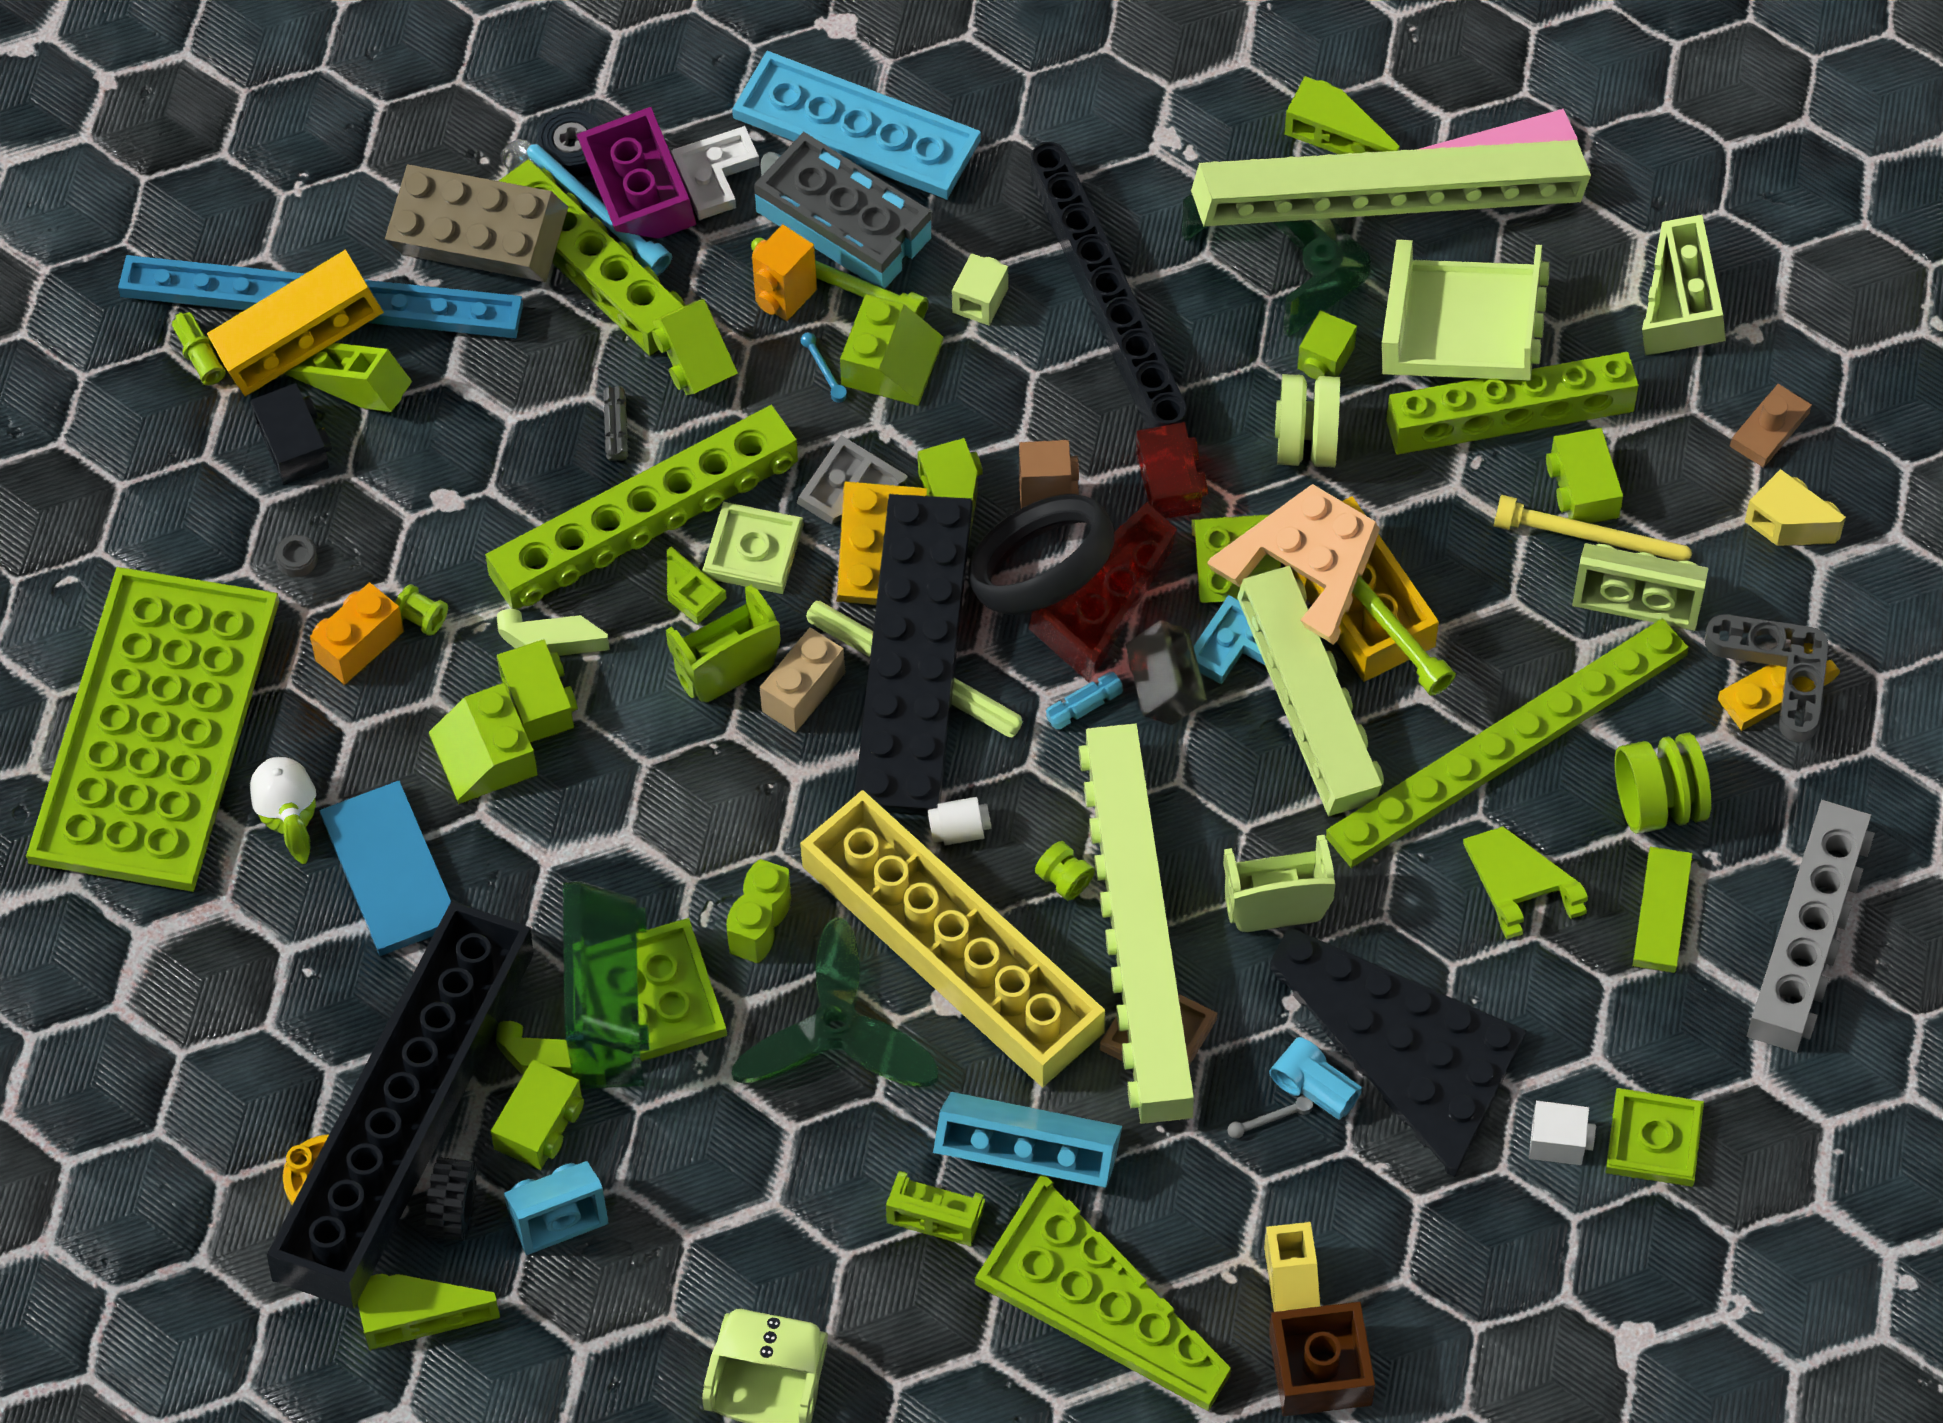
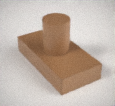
(1770, 425)

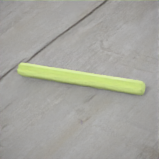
(963, 696)

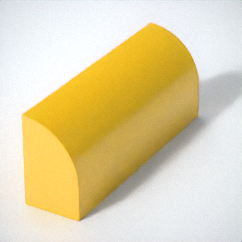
(294, 323)

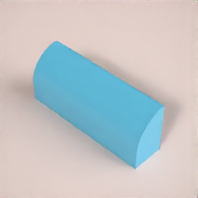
(1027, 1139)

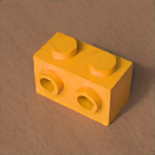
(784, 272)
(356, 633)

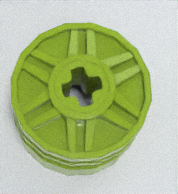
(1662, 782)

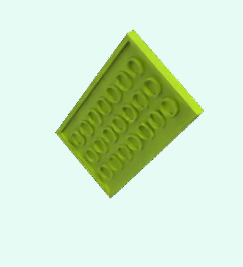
(153, 729)

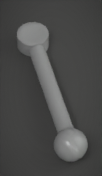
(1302, 1106)

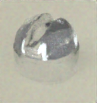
(515, 154)

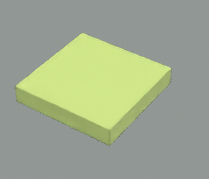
(753, 547)

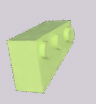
(1684, 292)

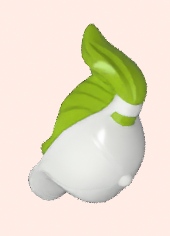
(285, 802)

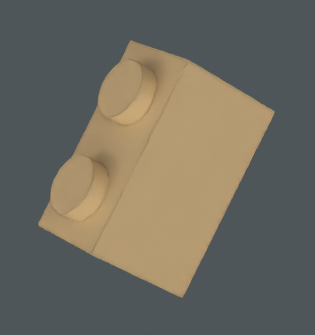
(802, 680)

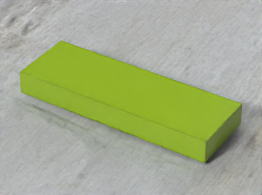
(1662, 909)

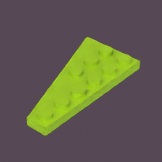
(1084, 1287)

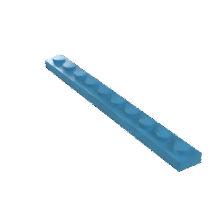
(243, 287)

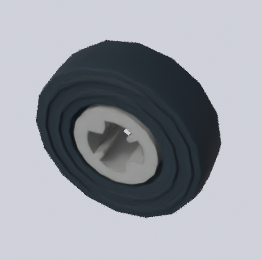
(555, 136)

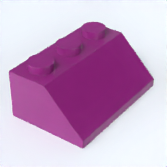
(637, 176)

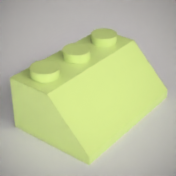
(1639, 586)

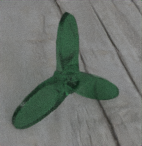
(864, 1039)

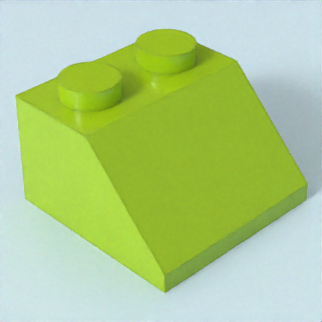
(889, 351)
(483, 744)

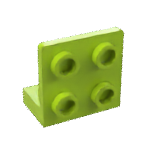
(1212, 537)

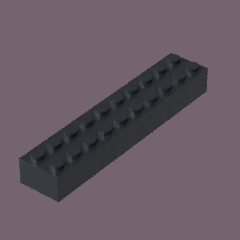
(400, 1105)

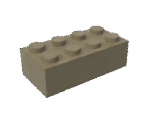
(476, 223)

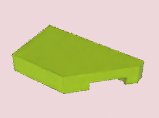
(691, 588)

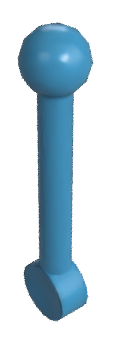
(838, 392)

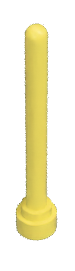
(1512, 514)

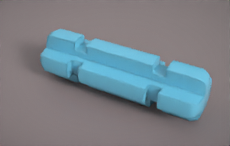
(1084, 700)

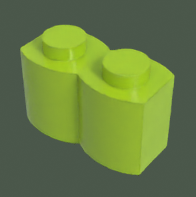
(758, 911)

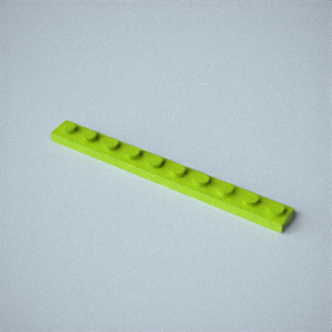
(1506, 743)

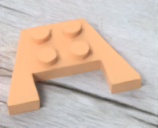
(1318, 540)

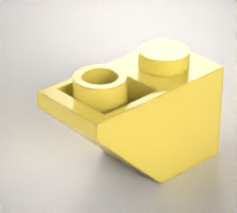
(1793, 514)
(1292, 1266)

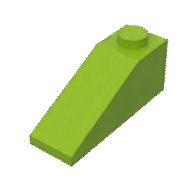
(1333, 121)
(356, 374)
(950, 471)
(411, 1307)

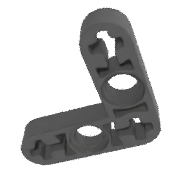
(1796, 663)

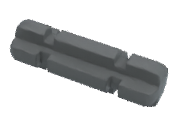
(615, 423)

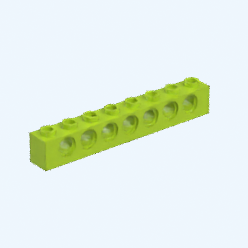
(651, 489)

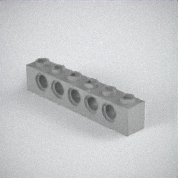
(1833, 830)

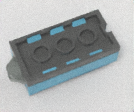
(841, 209)

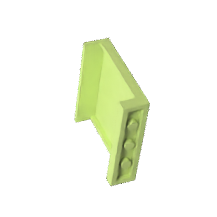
(1464, 317)

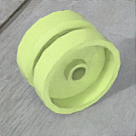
(1308, 420)

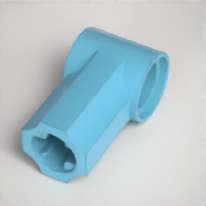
(1306, 1072)

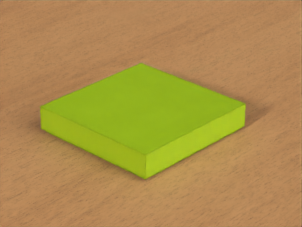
(1654, 1137)

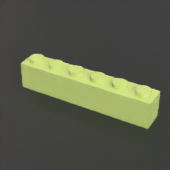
(1310, 691)

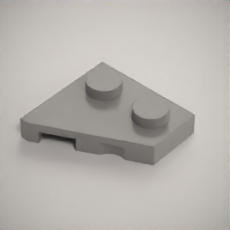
(844, 463)

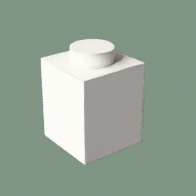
(1561, 1133)

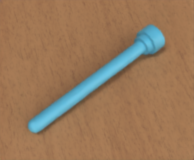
(647, 253)

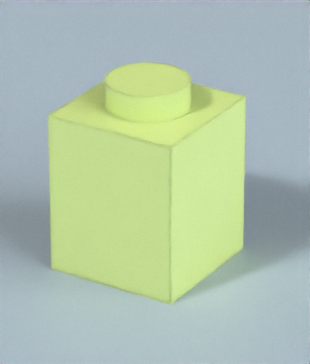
(980, 289)

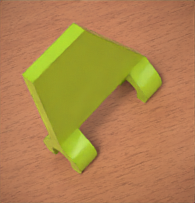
(1519, 873)

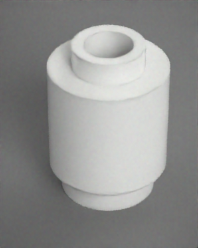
(959, 821)

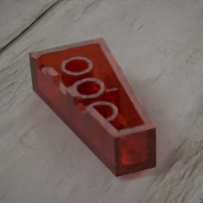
(1091, 619)

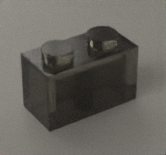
(1166, 672)

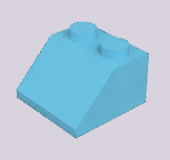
(556, 1206)

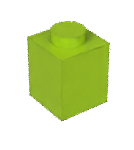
(1326, 346)

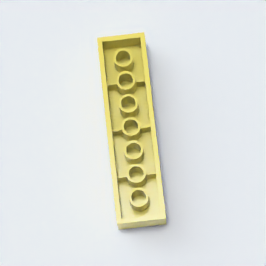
(953, 938)

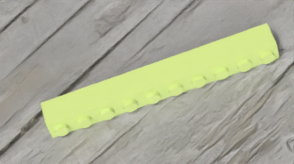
(1389, 182)
(1138, 924)

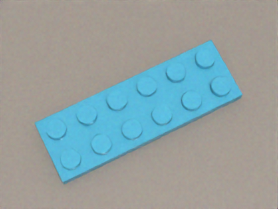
(857, 124)

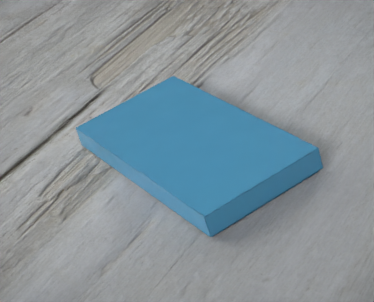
(387, 866)

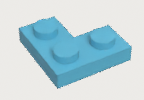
(1225, 642)

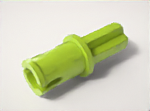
(198, 348)

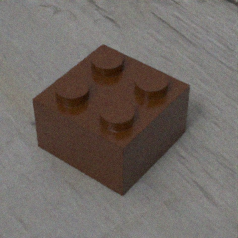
(1321, 1358)

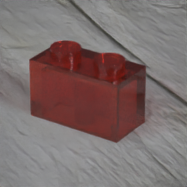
(1170, 471)

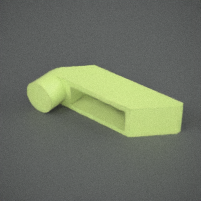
(561, 635)

